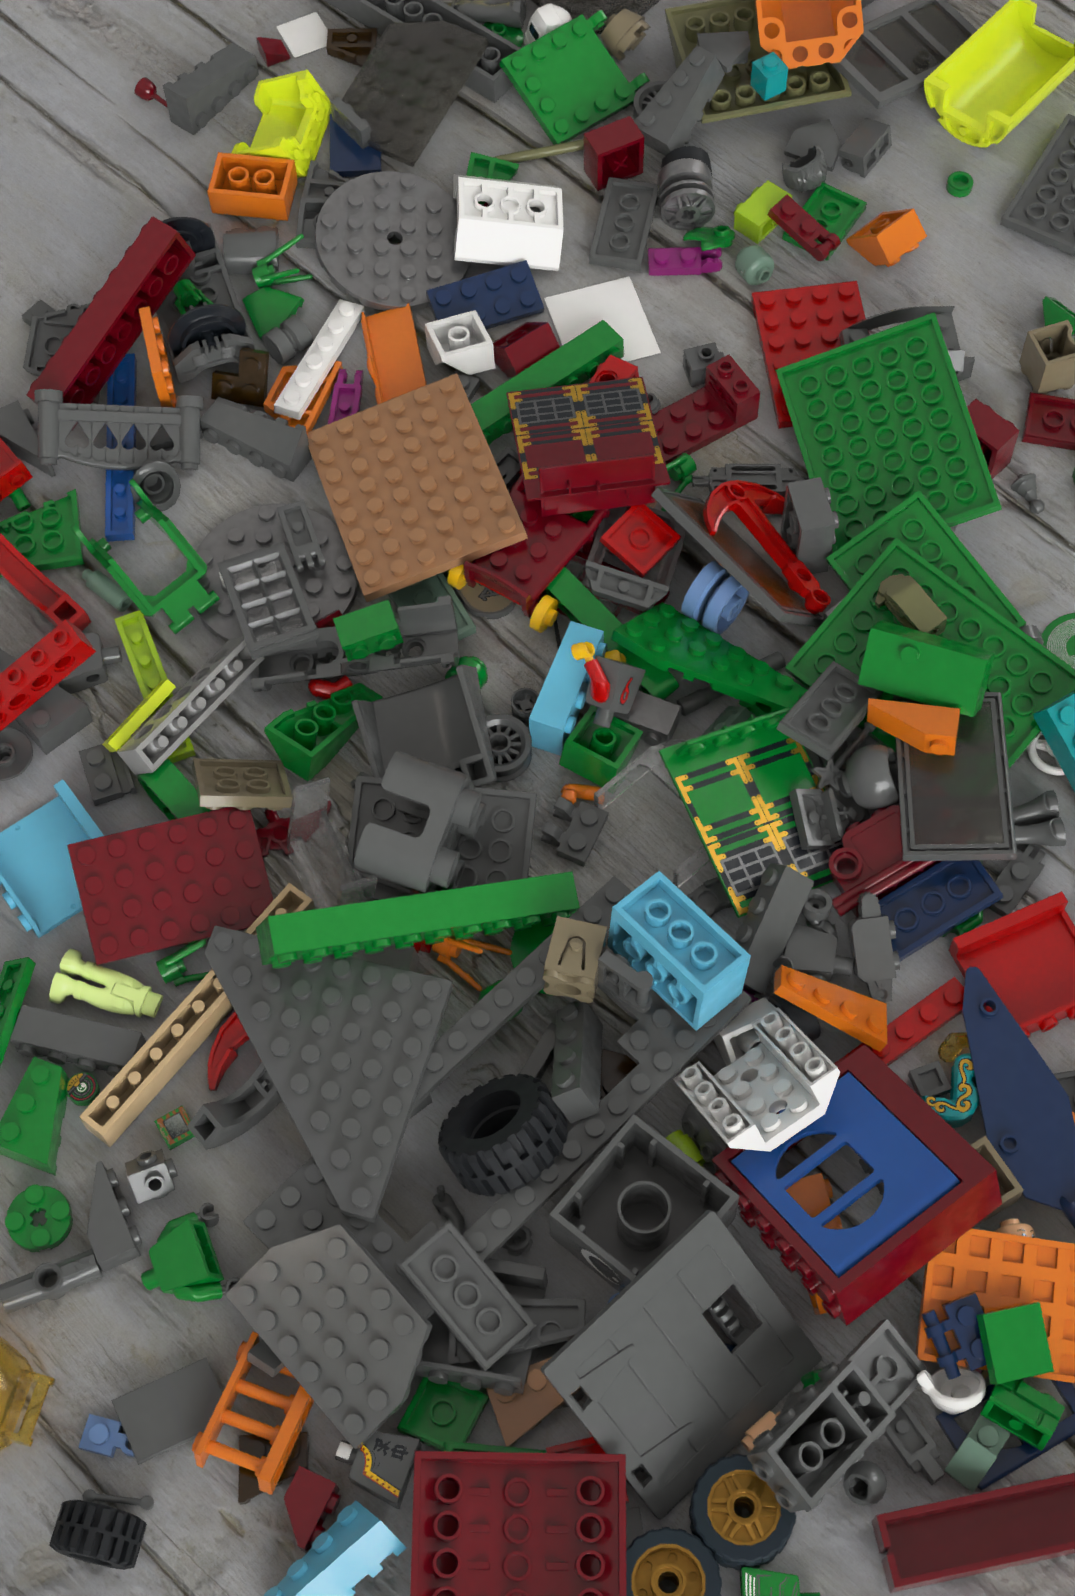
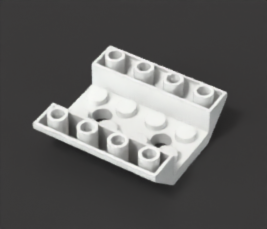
(508, 227)
(788, 1076)

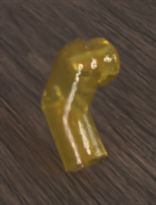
(952, 1046)

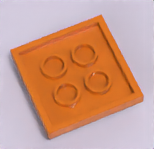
(158, 358)

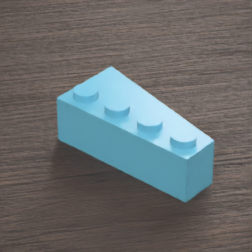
(341, 1556)

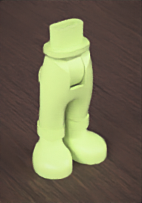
(121, 992)

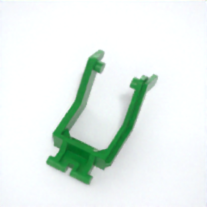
(177, 596)

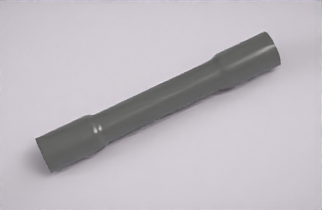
(703, 696)

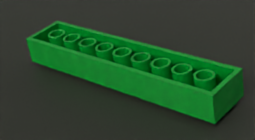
(415, 918)

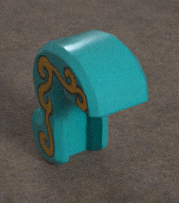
(963, 1095)

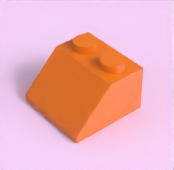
(888, 237)

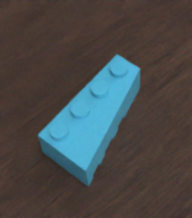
(563, 691)

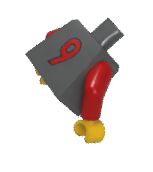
(611, 682)

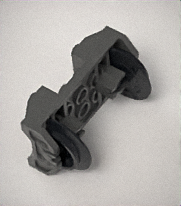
(206, 332)

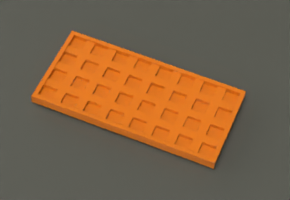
(1006, 1274)

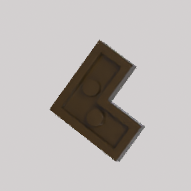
(249, 384)

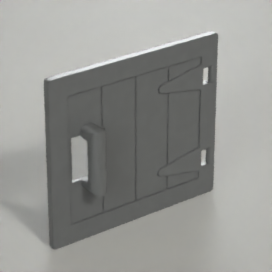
(663, 1376)

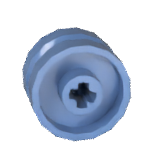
(714, 598)

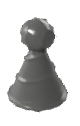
(1026, 487)

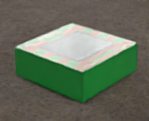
(174, 1127)

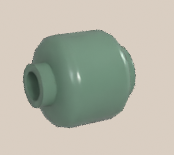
(754, 265)

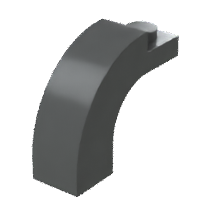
(237, 1113)

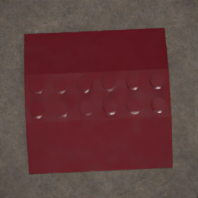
(518, 1524)

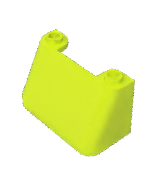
(292, 120)

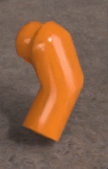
(578, 791)

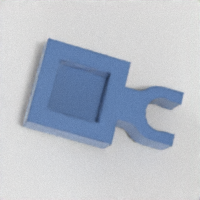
(103, 1437)

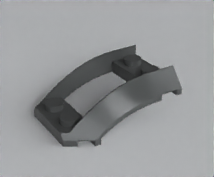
(944, 316)
(625, 587)

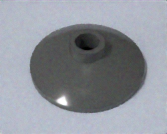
(19, 748)

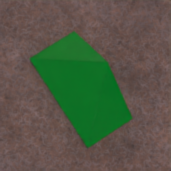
(1057, 312)

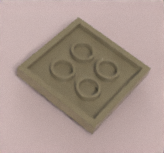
(241, 784)

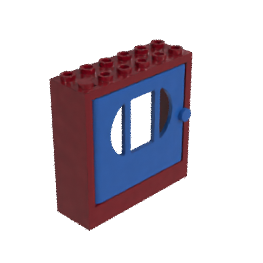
(930, 1197)

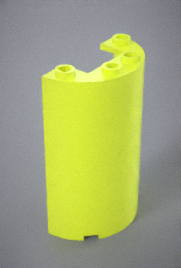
(998, 75)

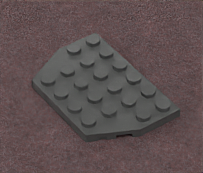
(336, 1326)

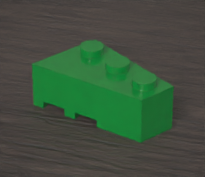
(35, 1117)

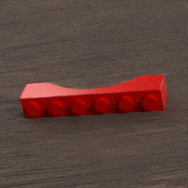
(38, 589)

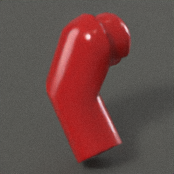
(323, 688)

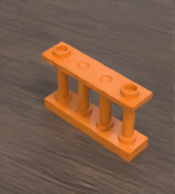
(281, 1437)

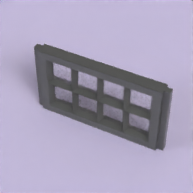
(268, 600)

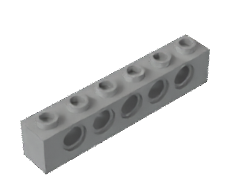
(188, 707)

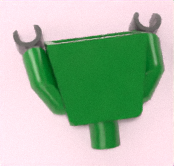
(186, 1259)

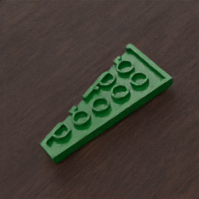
(46, 534)

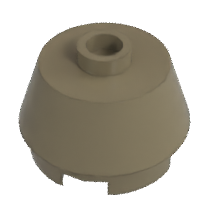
(623, 32)

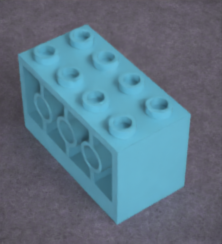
(683, 949)

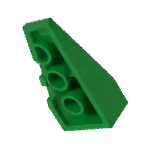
(316, 733)

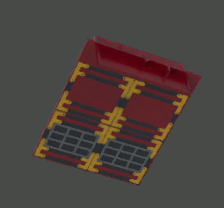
(587, 445)

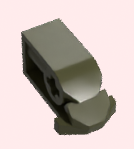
(910, 604)

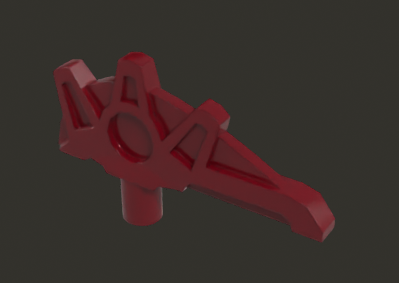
(275, 834)

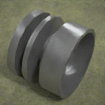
(686, 194)

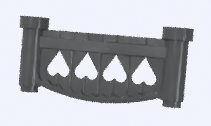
(59, 418)

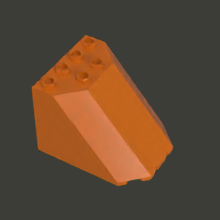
(809, 30)

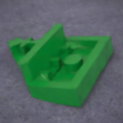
(270, 308)

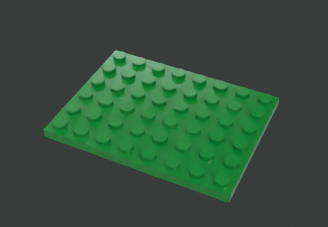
(888, 423)
(1021, 668)

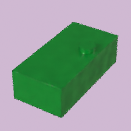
(926, 667)

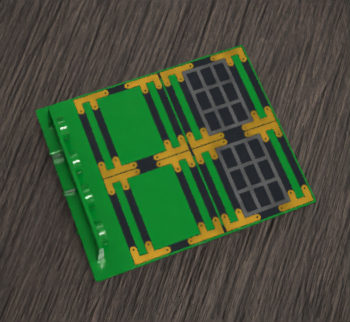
(741, 804)

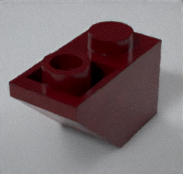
(308, 1504)

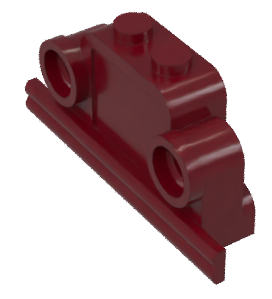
(872, 860)

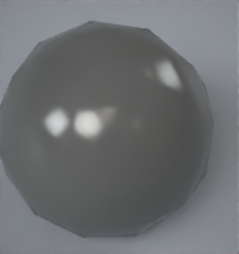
(865, 1483)

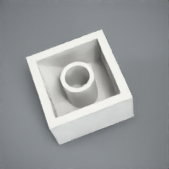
(461, 343)

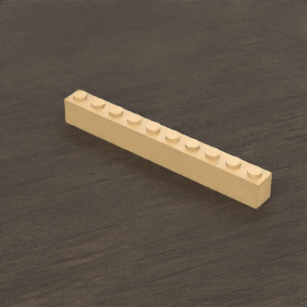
(172, 1042)

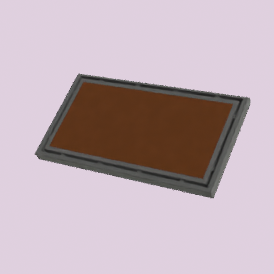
(739, 560)

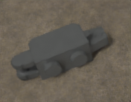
(872, 947)

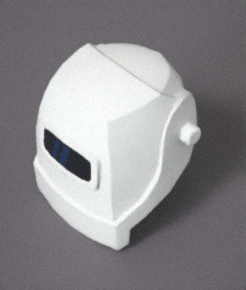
(544, 21)

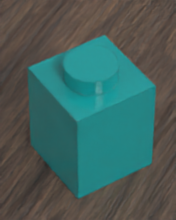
(769, 76)

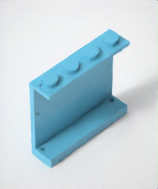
(38, 864)

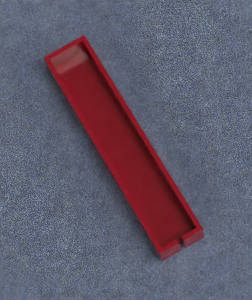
(977, 1533)

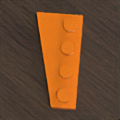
(840, 1007)

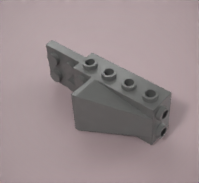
(835, 1419)

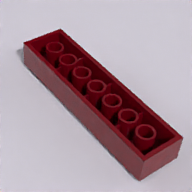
(113, 317)

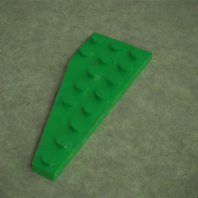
(679, 642)

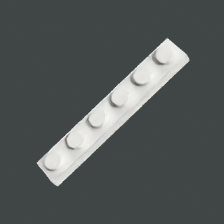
(319, 359)

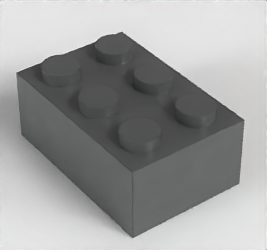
(809, 523)

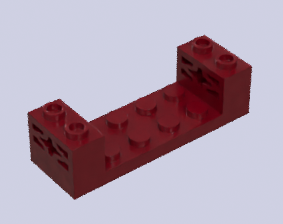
(710, 412)

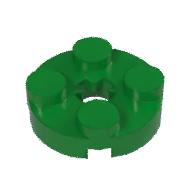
(33, 1201)

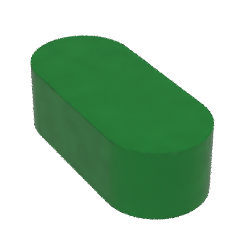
(171, 792)

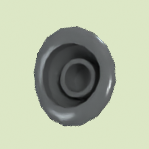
(159, 484)

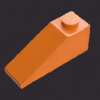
(920, 725)

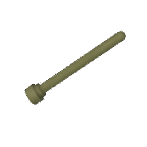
(542, 152)

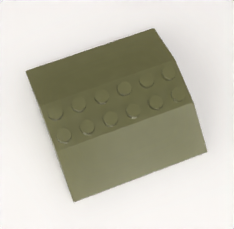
(735, 94)

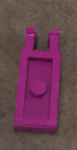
(683, 261)
(346, 397)

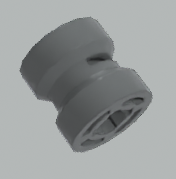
(521, 702)

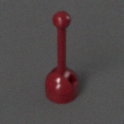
(147, 91)

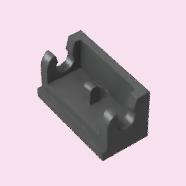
(866, 146)

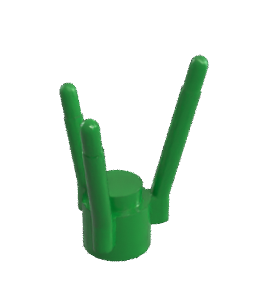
(266, 274)
(188, 295)
(681, 469)
(173, 965)

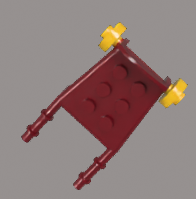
(532, 564)

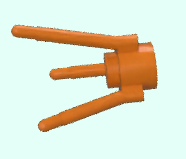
(453, 948)

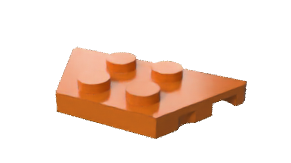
(317, 404)

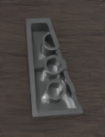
(209, 88)

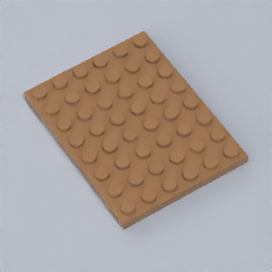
(414, 487)

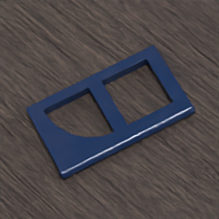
(1013, 1458)

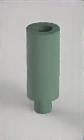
(107, 589)

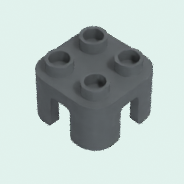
(449, 807)

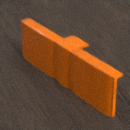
(393, 353)

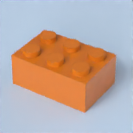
(252, 186)

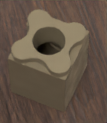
(1047, 367)
(573, 959)

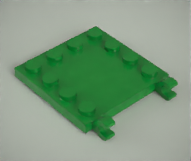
(570, 79)

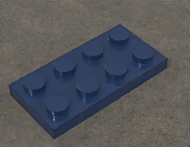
(495, 295)
(937, 903)

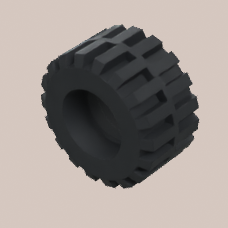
(98, 1534)

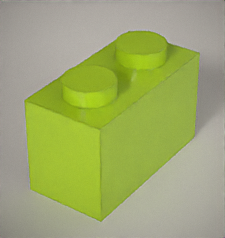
(752, 216)

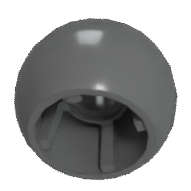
(872, 777)

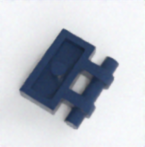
(964, 1324)

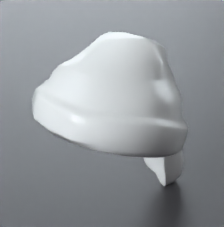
(955, 1394)

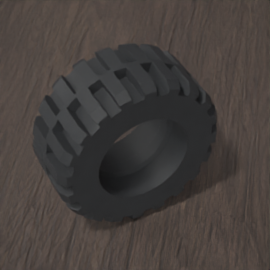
(503, 1135)

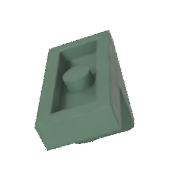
(977, 1453)

